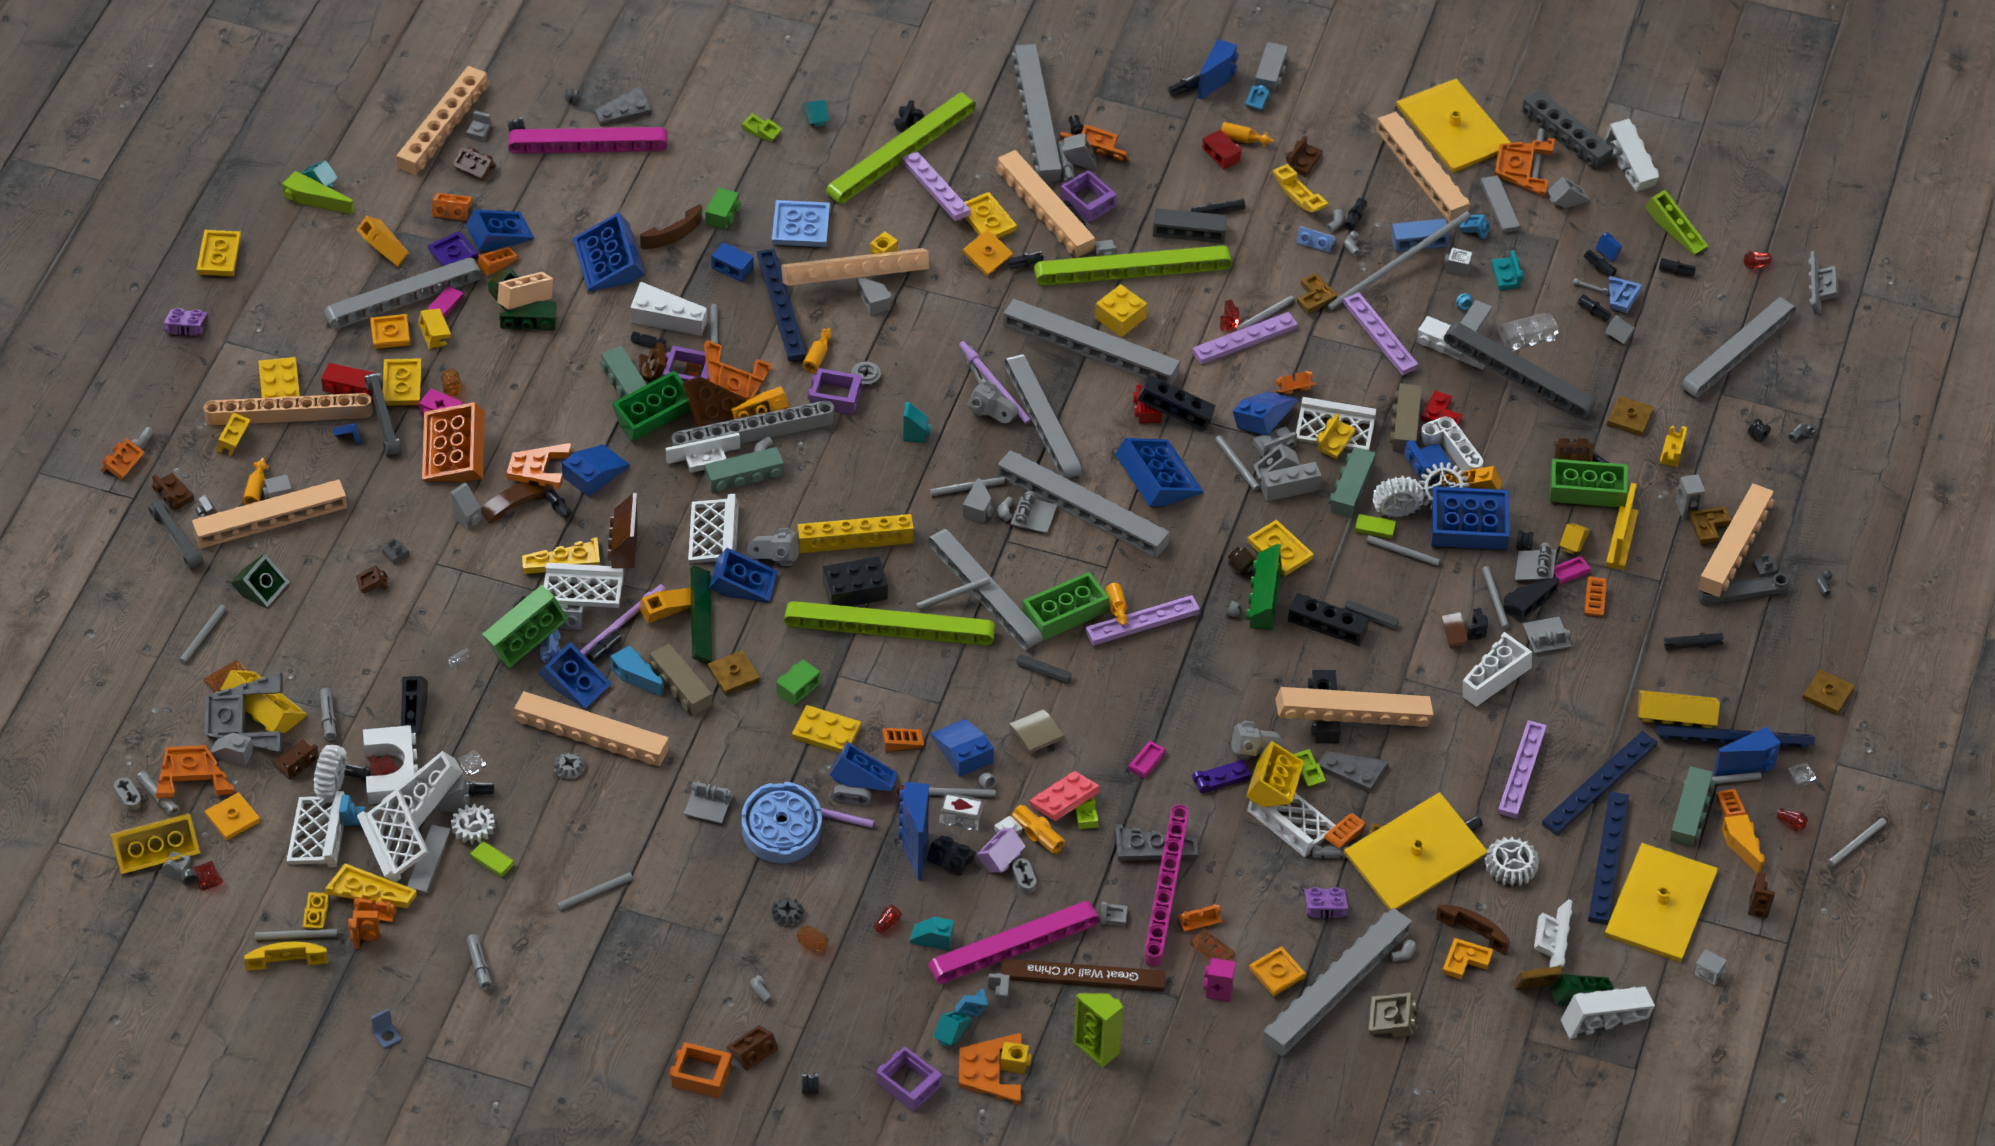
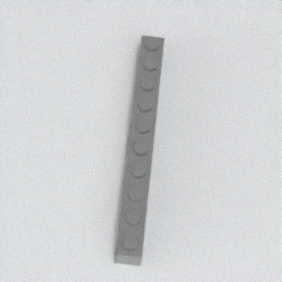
(1037, 113)
(1089, 342)
(1083, 504)
(1336, 982)

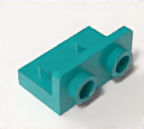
(1507, 272)

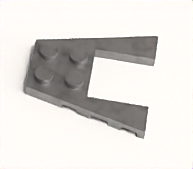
(227, 712)

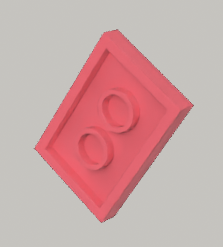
(1064, 796)

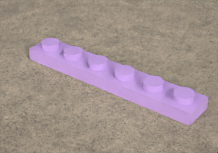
(936, 186)
(1380, 333)
(1244, 338)
(1143, 620)
(1522, 769)

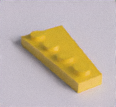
(580, 554)
(356, 883)

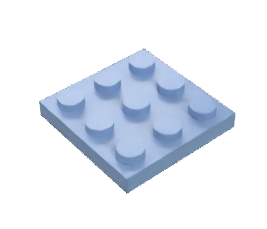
(800, 223)

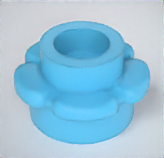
(1464, 301)

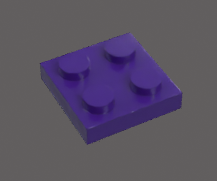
(452, 249)

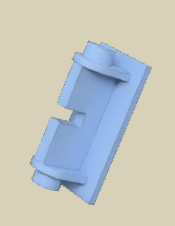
(1315, 239)
(552, 647)

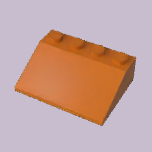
(454, 444)

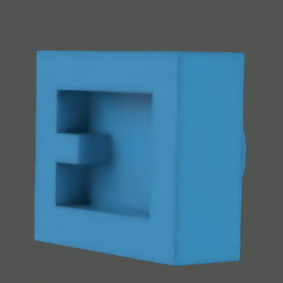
(1257, 97)
(1476, 223)
(349, 812)
(972, 1005)

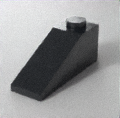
(1529, 598)
(414, 702)

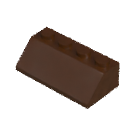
(623, 534)

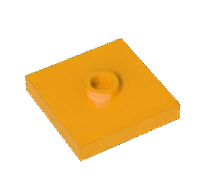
(987, 252)
(390, 331)
(232, 816)
(1277, 971)

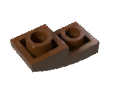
(1454, 630)

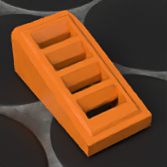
(490, 262)
(1595, 585)
(896, 733)
(1730, 807)
(1347, 829)

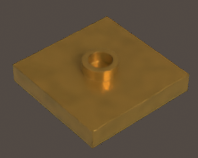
(1630, 415)
(733, 672)
(1828, 692)
(1537, 977)

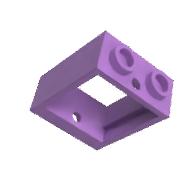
(1098, 207)
(685, 355)
(836, 378)
(922, 1092)

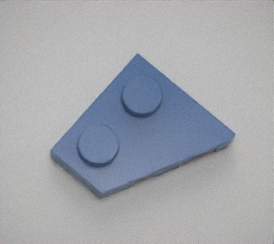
(1623, 293)

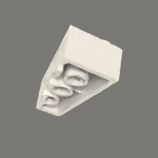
(1631, 155)
(667, 311)
(1497, 669)
(427, 788)
(1606, 1010)

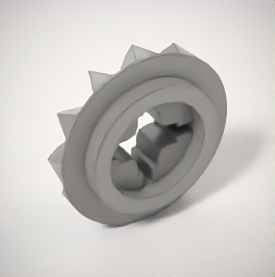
(873, 370)
(566, 771)

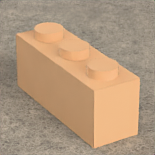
(525, 290)

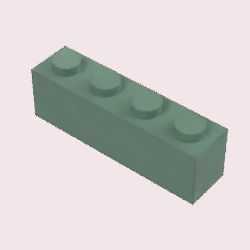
(621, 371)
(744, 469)
(1352, 482)
(1691, 806)

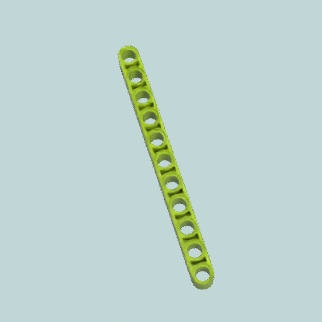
(904, 144)
(1133, 265)
(889, 623)

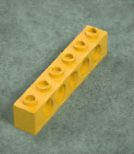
(855, 533)

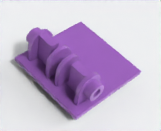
(190, 320)
(1326, 899)

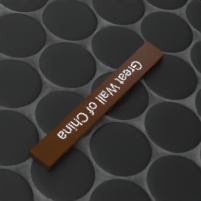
(1083, 974)

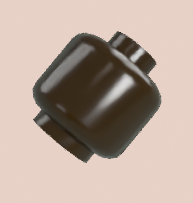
(1241, 561)

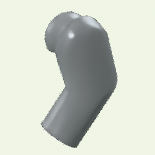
(1339, 218)
(1350, 243)
(144, 438)
(764, 444)
(1003, 509)
(1406, 952)
(756, 984)

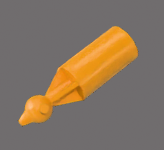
(1245, 134)
(817, 352)
(255, 483)
(1117, 602)

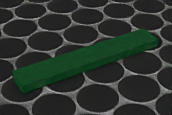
(701, 614)

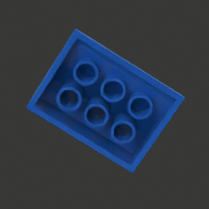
(608, 254)
(1157, 471)
(1470, 518)
(914, 823)

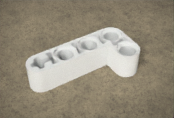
(1448, 433)

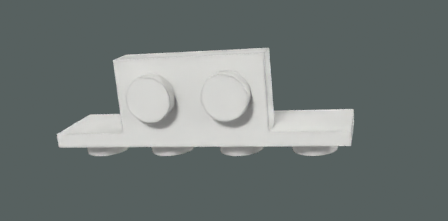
(703, 451)
(1552, 934)

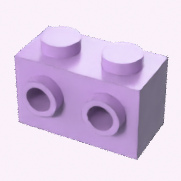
(1001, 850)

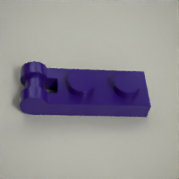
(1221, 776)

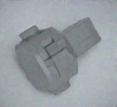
(988, 401)
(781, 547)
(1250, 741)

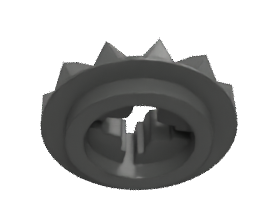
(780, 915)

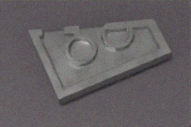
(624, 108)
(1352, 769)

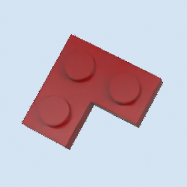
(1438, 407)

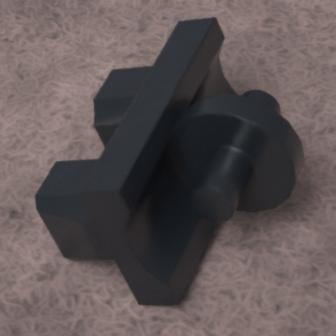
(908, 116)

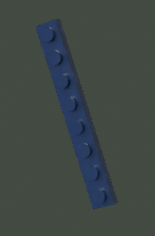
(781, 305)
(1726, 735)
(1599, 783)
(1608, 858)

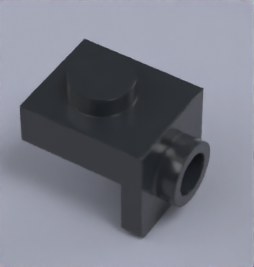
(1479, 627)

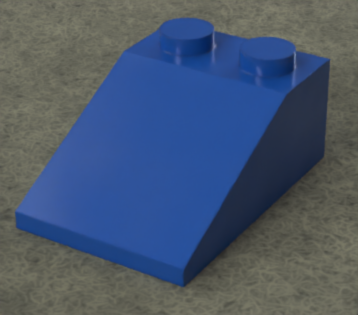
(1218, 67)
(497, 229)
(1262, 412)
(592, 468)
(742, 577)
(574, 676)
(964, 747)
(1749, 754)
(861, 770)

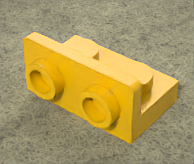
(1335, 437)

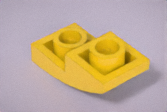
(316, 911)

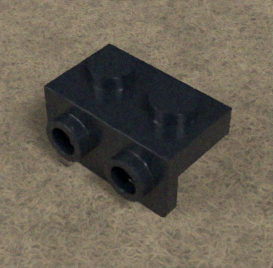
(950, 854)

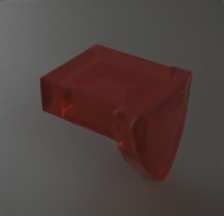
(207, 876)

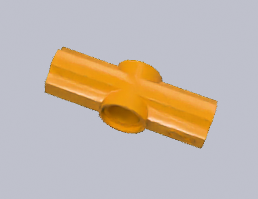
(1038, 829)

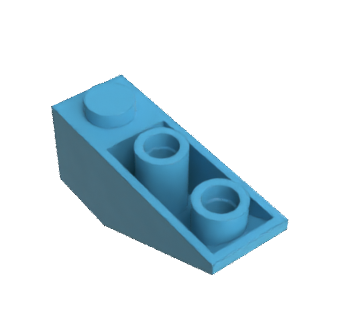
(633, 670)

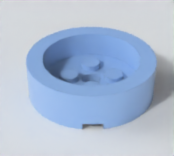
(785, 840)

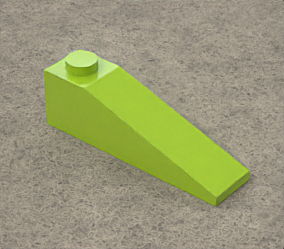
(312, 193)
(1673, 220)

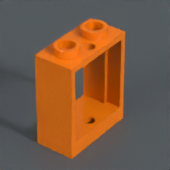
(696, 1084)

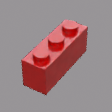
(344, 380)

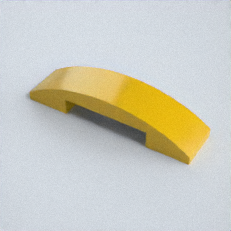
(1297, 191)
(283, 952)

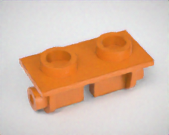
(1287, 385)
(385, 909)
(1200, 918)

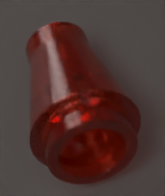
(1757, 259)
(1793, 819)
(888, 918)

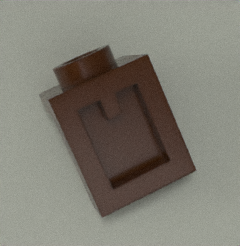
(372, 578)

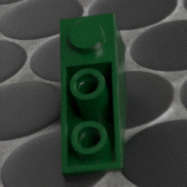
(536, 315)
(1568, 985)

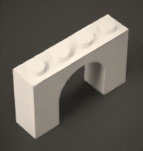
(396, 743)

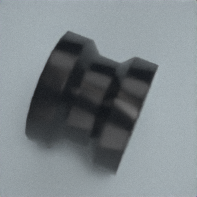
(515, 124)
(1759, 430)
(1524, 540)
(810, 1083)

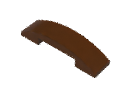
(654, 238)
(512, 497)
(1453, 914)

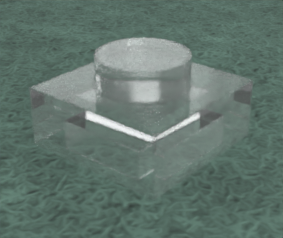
(471, 762)
(1801, 774)

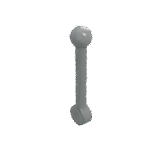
(1604, 291)

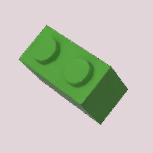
(722, 208)
(798, 682)

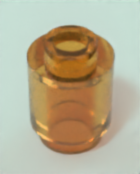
(451, 382)
(812, 938)

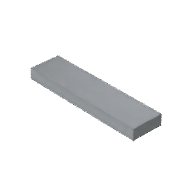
(1500, 204)
(1474, 320)
(427, 866)

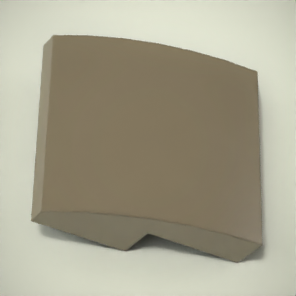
(1036, 731)

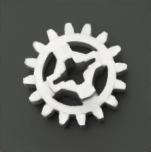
(473, 823)

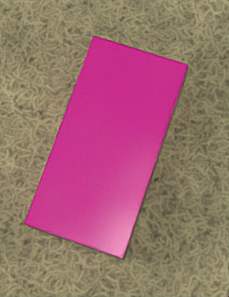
(447, 300)
(1571, 570)
(1147, 759)

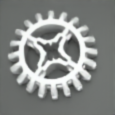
(1442, 471)
(1398, 497)
(330, 771)
(1511, 855)

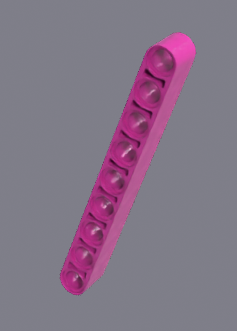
(587, 140)
(1163, 892)
(1013, 942)

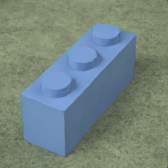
(1409, 234)

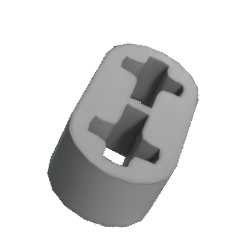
(125, 795)
(852, 795)
(1027, 875)

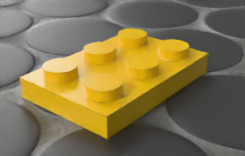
(988, 214)
(219, 253)
(279, 378)
(402, 381)
(1293, 552)
(825, 729)

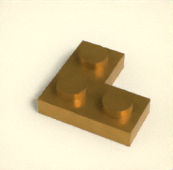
(1318, 293)
(1706, 520)

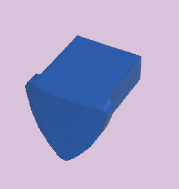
(1609, 246)
(348, 429)

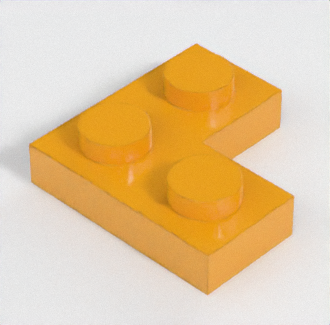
(1466, 953)

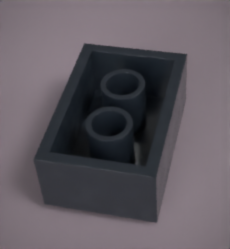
(855, 582)

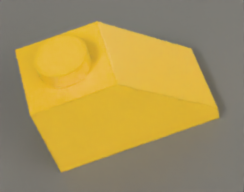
(1574, 537)

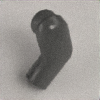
(1802, 430)
(1823, 581)

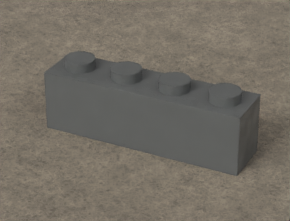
(1190, 225)

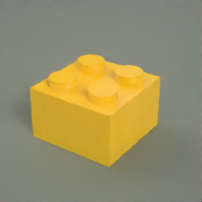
(1121, 310)

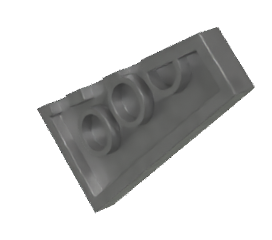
(1141, 845)

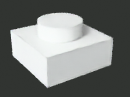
(1008, 822)

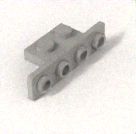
(1823, 283)

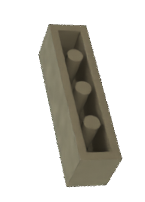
(1407, 416)
(680, 679)

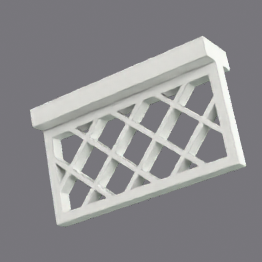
(1351, 413)
(730, 526)
(582, 576)
(1284, 826)
(333, 834)
(378, 841)

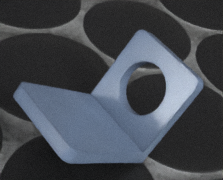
(382, 1024)

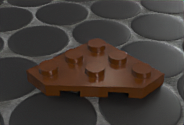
(710, 401)

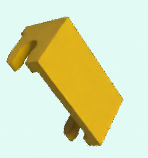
(433, 327)
(232, 433)
(1673, 447)

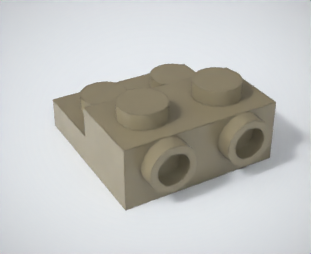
(1393, 1015)

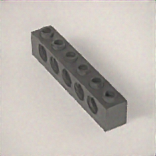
(1567, 129)

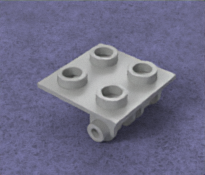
(1033, 513)
(1536, 564)
(1547, 635)
(708, 802)

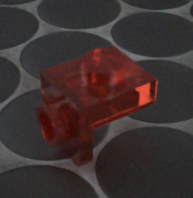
(1230, 317)
(382, 766)

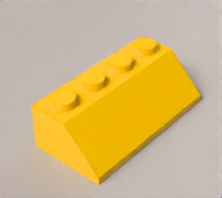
(1678, 708)
(271, 710)
(1275, 777)
(154, 842)

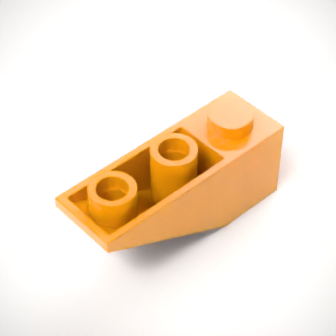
(382, 239)
(763, 403)
(1479, 478)
(665, 604)
(1741, 839)

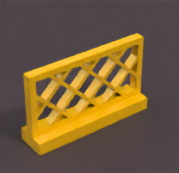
(1623, 533)

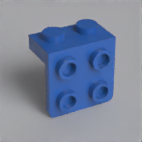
(1425, 457)

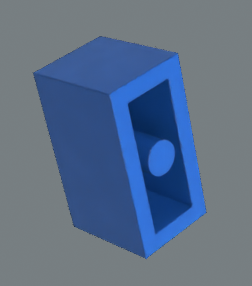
(732, 262)

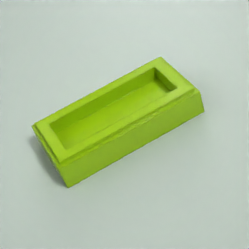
(1375, 526)
(492, 859)

